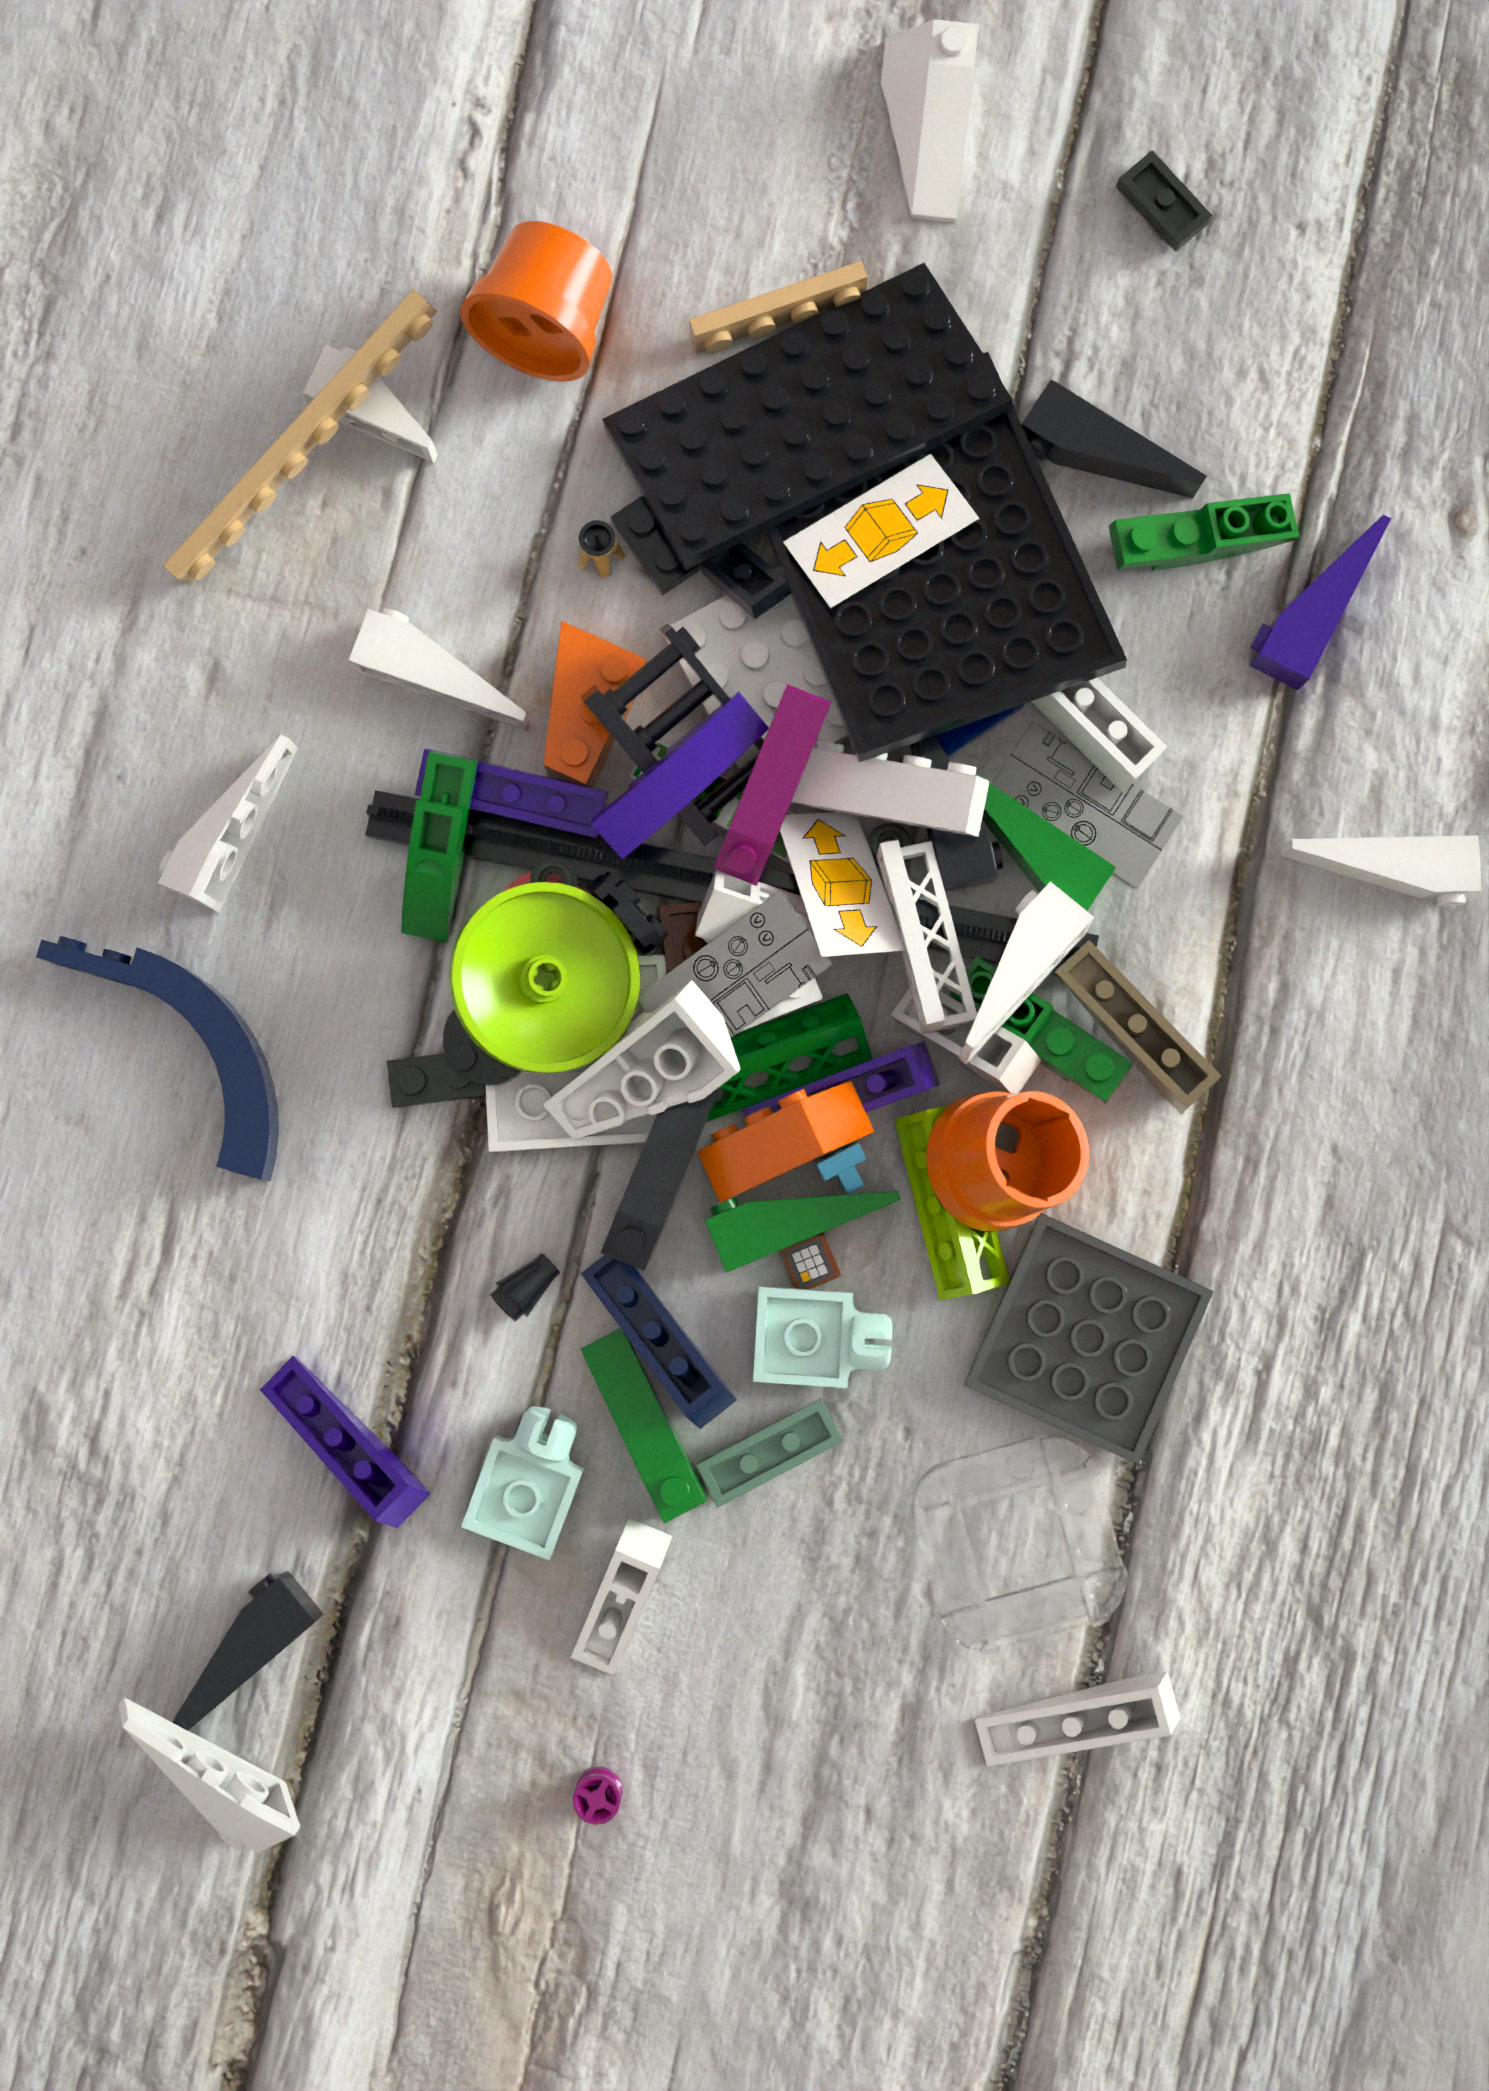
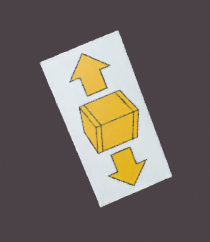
(880, 530)
(840, 884)

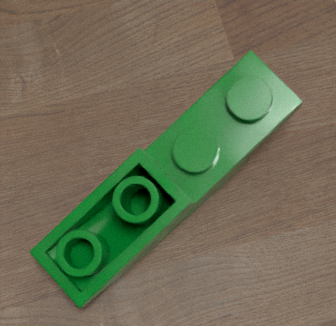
(1204, 534)
(437, 845)
(1055, 1039)

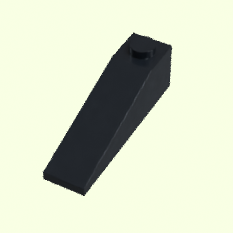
(1089, 440)
(961, 858)
(656, 1182)
(258, 1634)

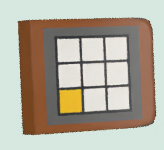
(810, 1262)

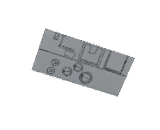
(1083, 803)
(747, 965)

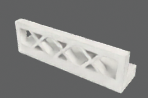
(915, 958)

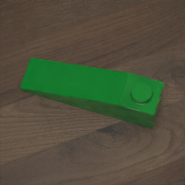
(1044, 850)
(764, 1227)
(644, 1426)

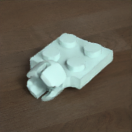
(816, 1337)
(527, 1485)

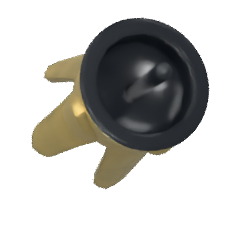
(598, 542)

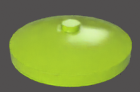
(544, 978)

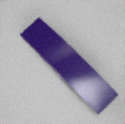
(680, 775)

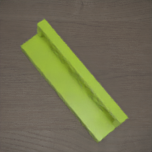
(949, 1243)

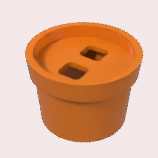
(540, 302)
(1040, 1172)

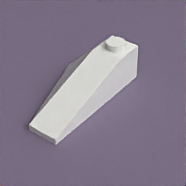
(928, 105)
(218, 843)
(663, 1061)
(232, 1794)

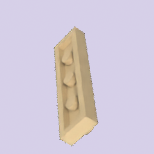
(765, 312)

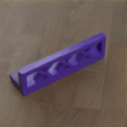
(531, 797)

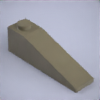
(1138, 1028)

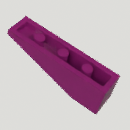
(772, 784)

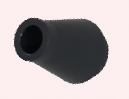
(523, 1288)

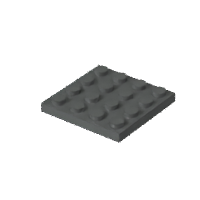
(1088, 1338)

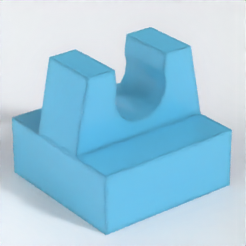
(842, 1165)

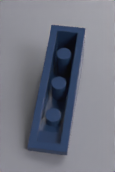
(660, 1340)

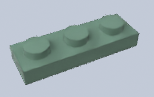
(769, 1452)

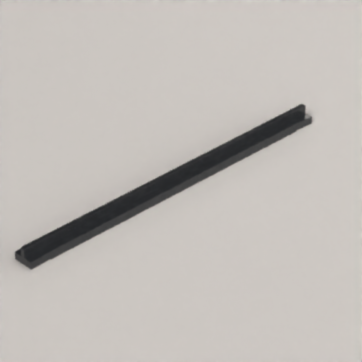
(654, 868)

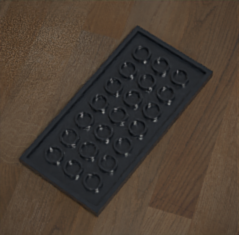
(806, 415)

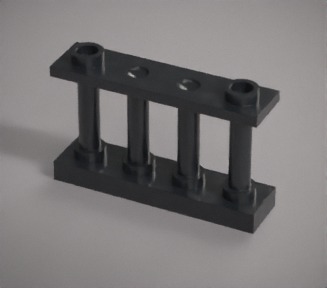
(642, 741)

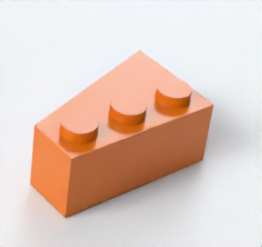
(575, 737)
(783, 1139)

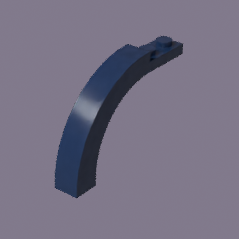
(245, 1077)

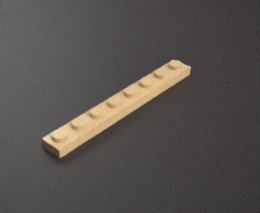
(313, 426)

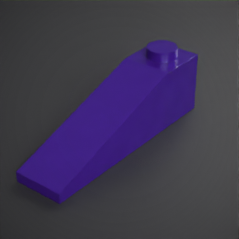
(1301, 632)
(875, 1081)
(345, 1445)

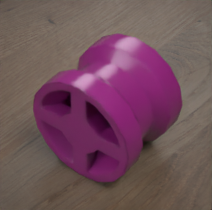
(593, 1805)

